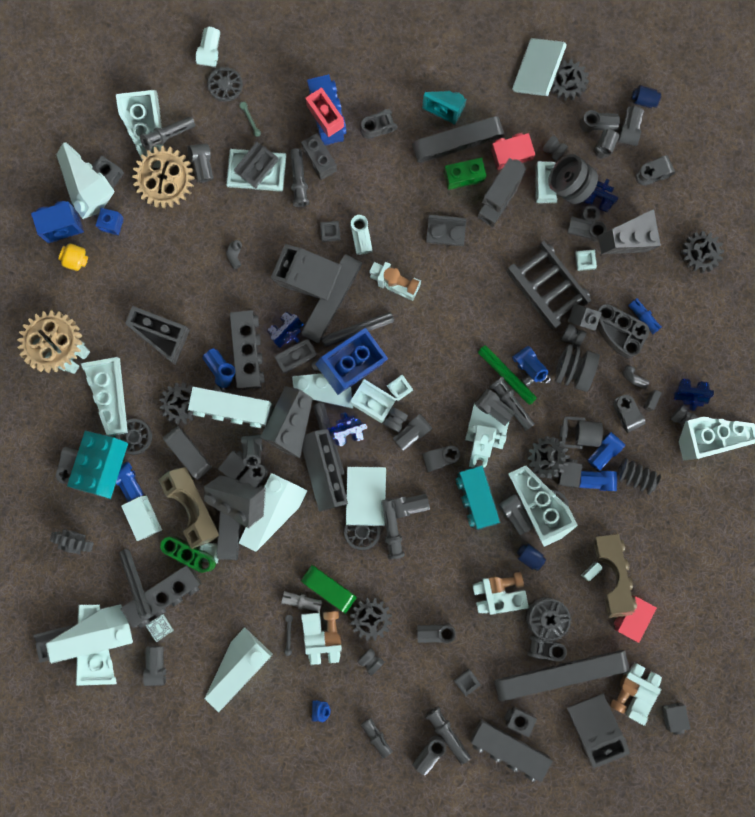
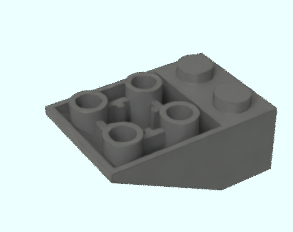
(305, 272)
(598, 731)

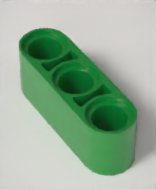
(179, 554)
(328, 589)

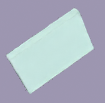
(539, 67)
(273, 181)
(364, 495)

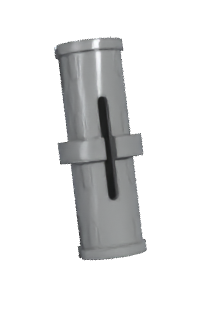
(301, 601)

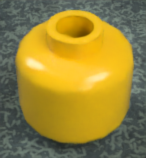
(73, 257)

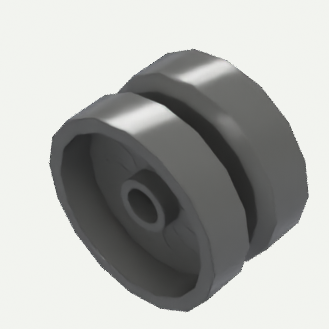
(573, 179)

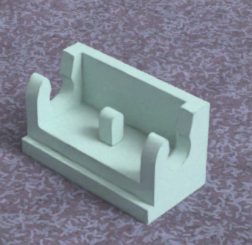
(543, 191)
(482, 445)
(141, 518)

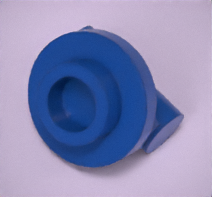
(320, 710)

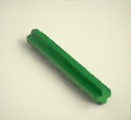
(508, 375)

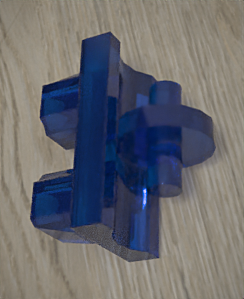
(607, 198)
(287, 331)
(693, 396)
(346, 426)

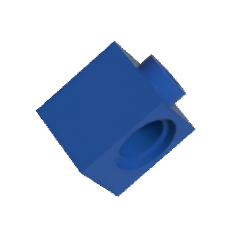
(109, 221)

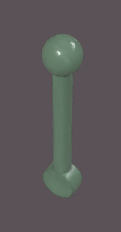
(243, 105)

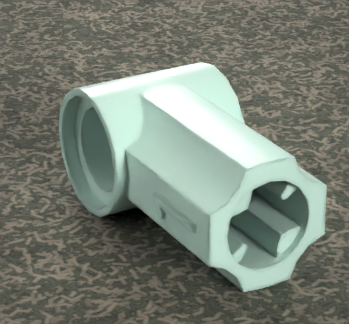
(208, 52)
(361, 236)

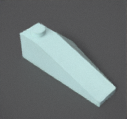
(140, 115)
(281, 501)
(547, 512)

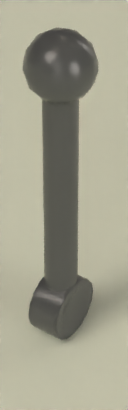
(289, 618)

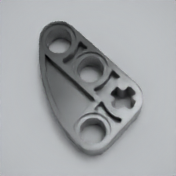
(619, 337)

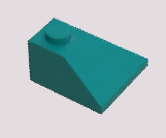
(444, 104)

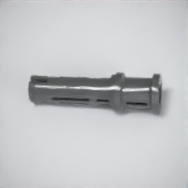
(160, 135)
(299, 186)
(507, 397)
(393, 537)
(443, 728)

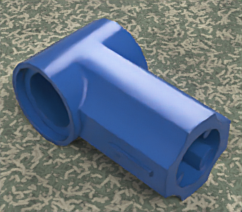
(529, 362)
(222, 371)
(609, 448)
(599, 480)
(128, 482)

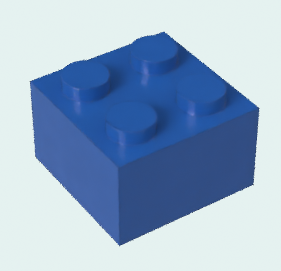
(57, 222)

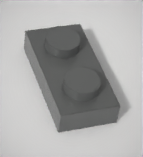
(295, 356)

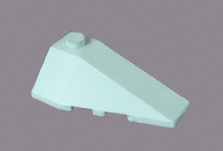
(85, 187)
(712, 436)
(99, 632)
(239, 664)

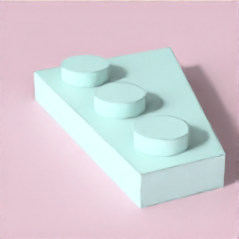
(320, 390)

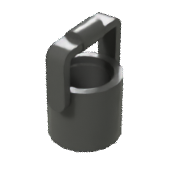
(587, 433)

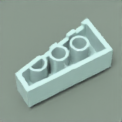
(230, 406)

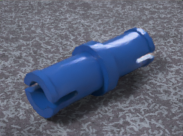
(645, 316)

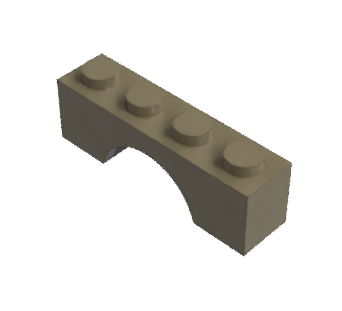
(180, 486)
(610, 551)

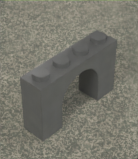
(501, 191)

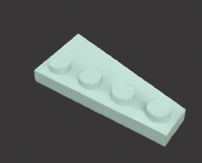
(107, 388)
(97, 666)

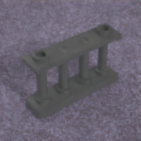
(529, 288)

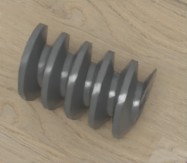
(638, 476)

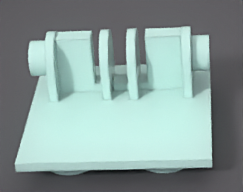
(482, 419)

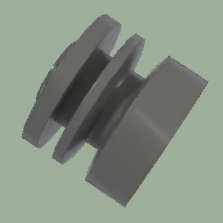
(577, 368)
(537, 623)

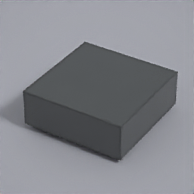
(330, 231)
(652, 400)
(467, 682)

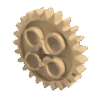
(147, 173)
(36, 353)

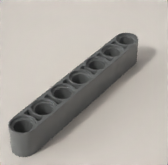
(561, 676)

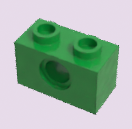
(465, 173)

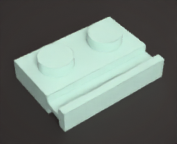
(372, 401)

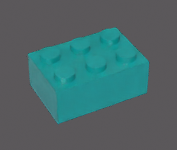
(97, 464)
(477, 498)

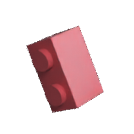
(325, 112)
(517, 147)
(635, 624)

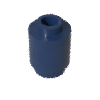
(646, 96)
(530, 557)

